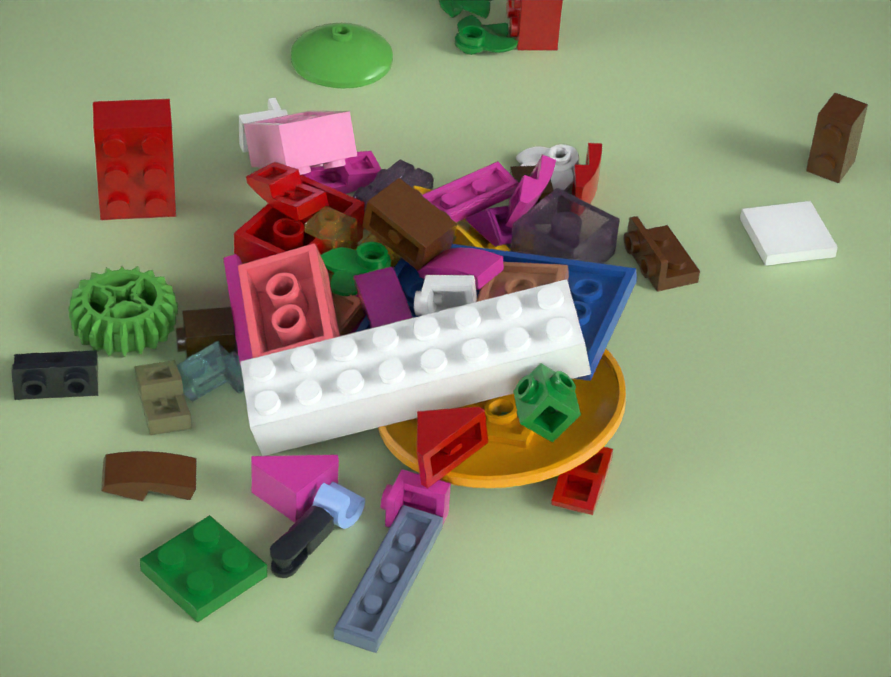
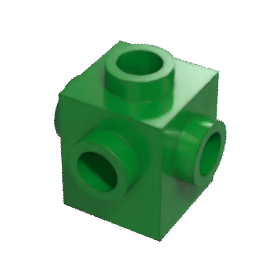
(546, 402)

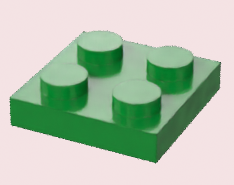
(203, 568)

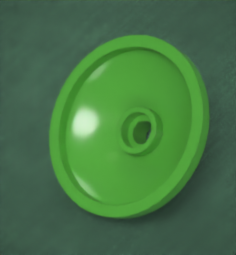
(341, 55)

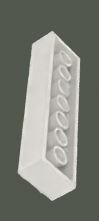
(411, 367)

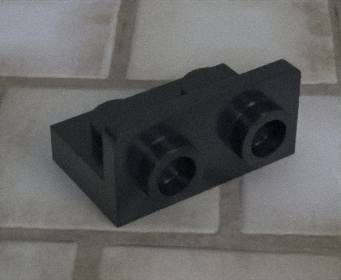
(55, 375)

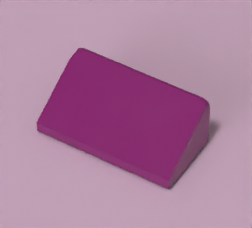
(492, 226)

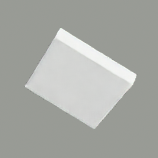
(788, 233)

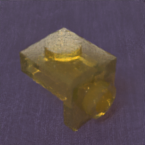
(333, 229)

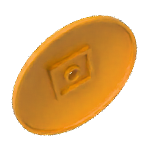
(518, 454)

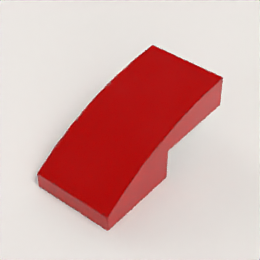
(587, 176)
(283, 190)
(582, 486)

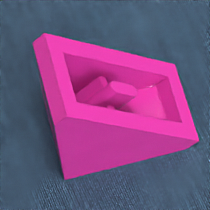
(292, 481)

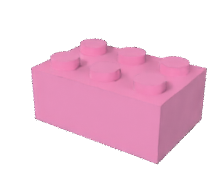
(302, 140)

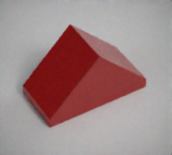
(447, 440)

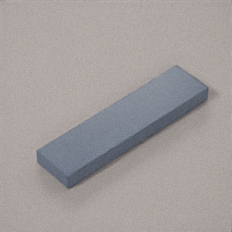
(388, 579)

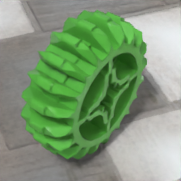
(123, 310)

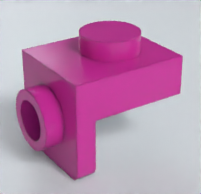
(409, 492)

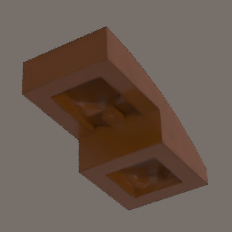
(137, 472)

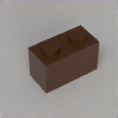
(836, 137)
(409, 224)

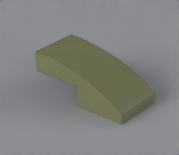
(162, 397)

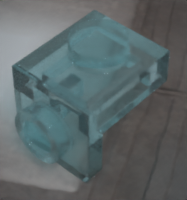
(210, 370)

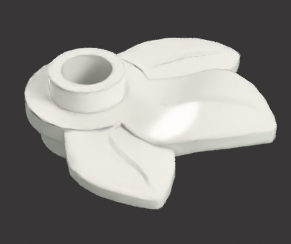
(565, 156)

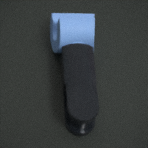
(331, 506)

